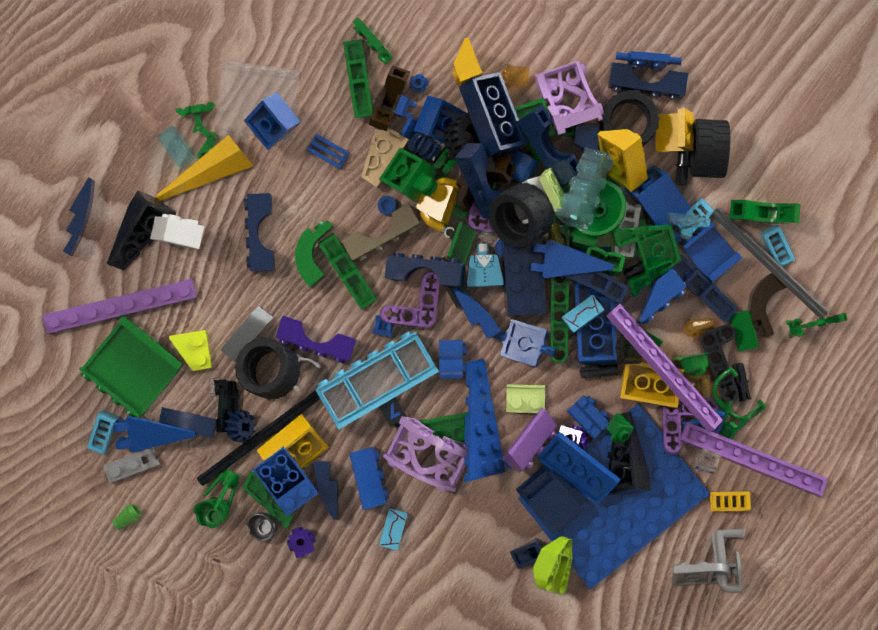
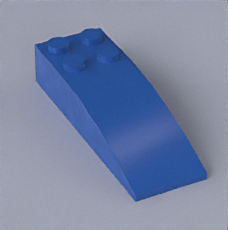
(597, 338)

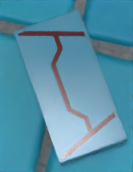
(583, 314)
(393, 529)

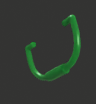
(721, 403)

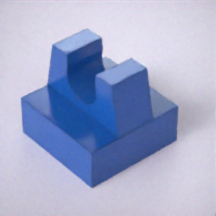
(403, 104)
(382, 328)

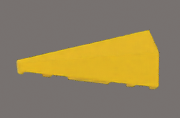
(217, 163)

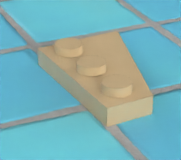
(382, 150)

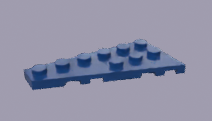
(481, 429)

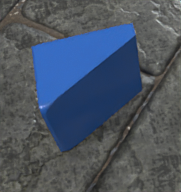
(408, 128)

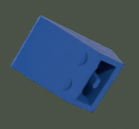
(662, 290)
(285, 481)

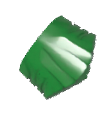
(208, 517)

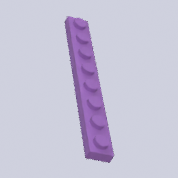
(119, 306)
(664, 368)
(754, 459)

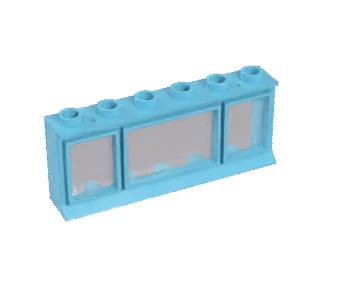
(376, 379)

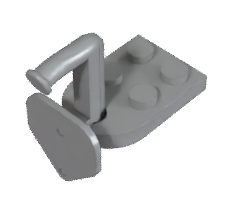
(714, 572)

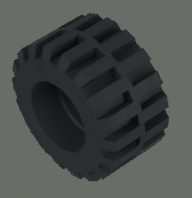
(455, 134)

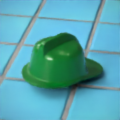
(694, 364)

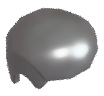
(261, 526)

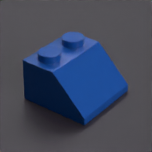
(435, 118)
(272, 120)

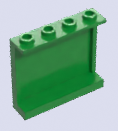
(131, 367)

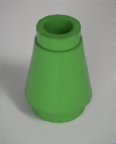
(127, 516)

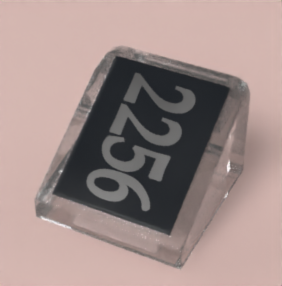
(215, 385)

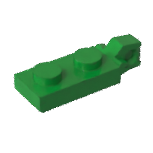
(361, 29)

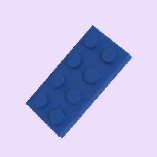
(578, 468)

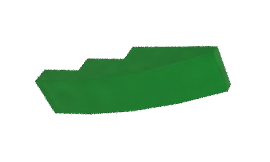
(358, 78)
(347, 271)

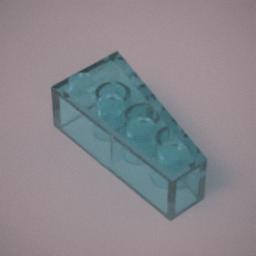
(585, 189)

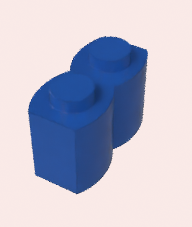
(451, 359)

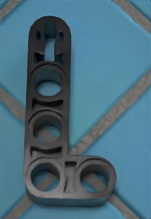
(722, 364)

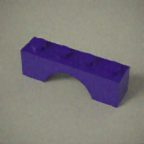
(292, 332)

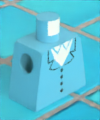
(484, 269)

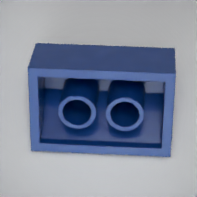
(369, 477)

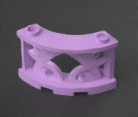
(583, 111)
(419, 430)

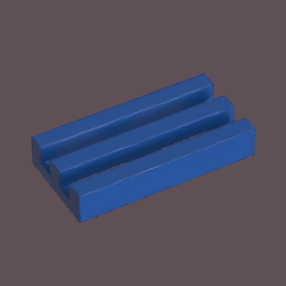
(314, 143)

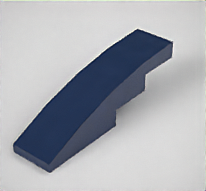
(81, 209)
(705, 290)

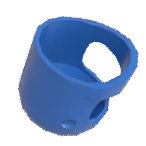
(524, 167)

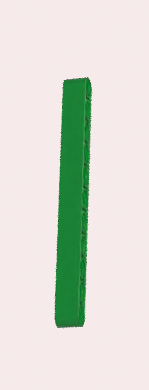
(560, 306)

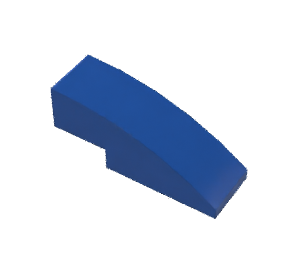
(476, 313)

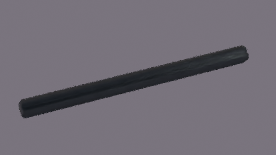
(258, 438)

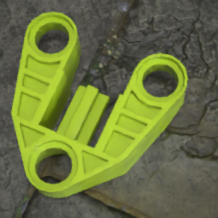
(554, 566)

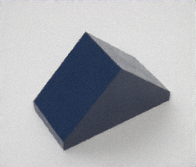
(526, 554)

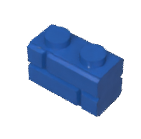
(588, 416)

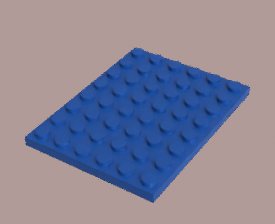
(626, 523)

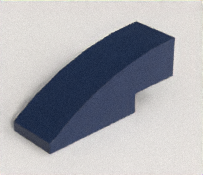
(200, 424)
(327, 488)

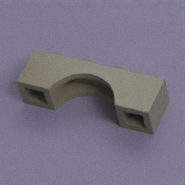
(402, 221)

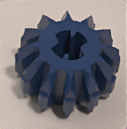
(424, 147)
(240, 426)

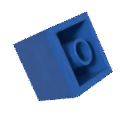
(659, 197)

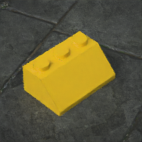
(466, 64)
(627, 157)
(643, 384)
(300, 441)

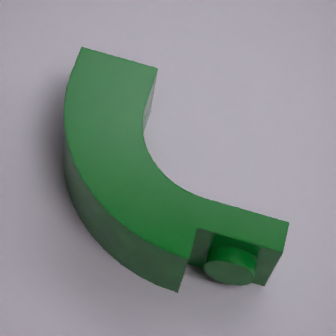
(765, 212)
(304, 253)

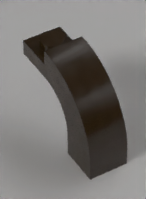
(390, 96)
(498, 170)
(758, 301)

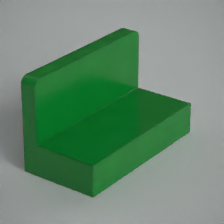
(461, 243)

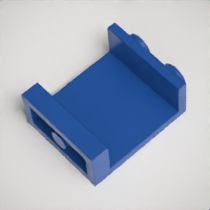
(710, 252)

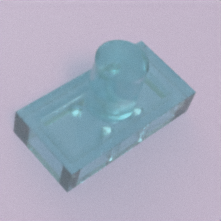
(176, 146)
(688, 221)

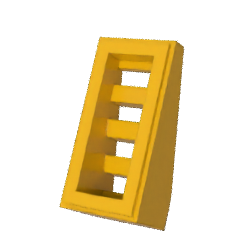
(747, 502)

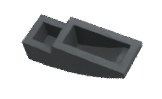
(248, 331)

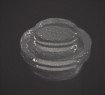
(487, 237)

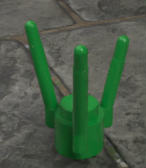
(730, 428)
(229, 480)

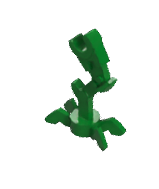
(196, 110)
(796, 328)

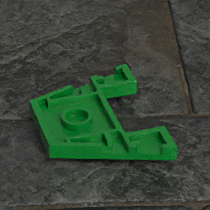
(656, 249)

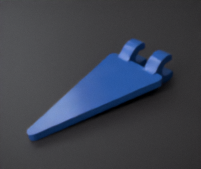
(564, 261)
(147, 434)

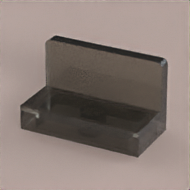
(626, 352)

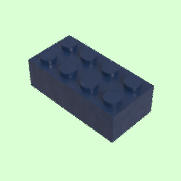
(493, 114)
(522, 287)

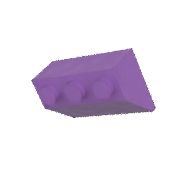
(530, 441)

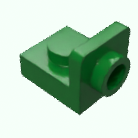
(619, 428)

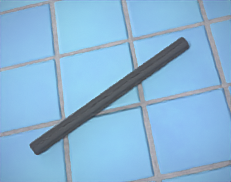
(775, 268)

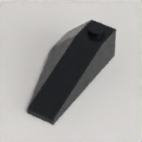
(136, 229)
(629, 464)

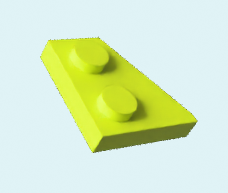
(193, 349)

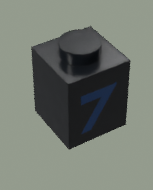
(392, 412)

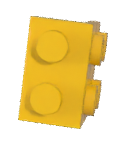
(675, 132)

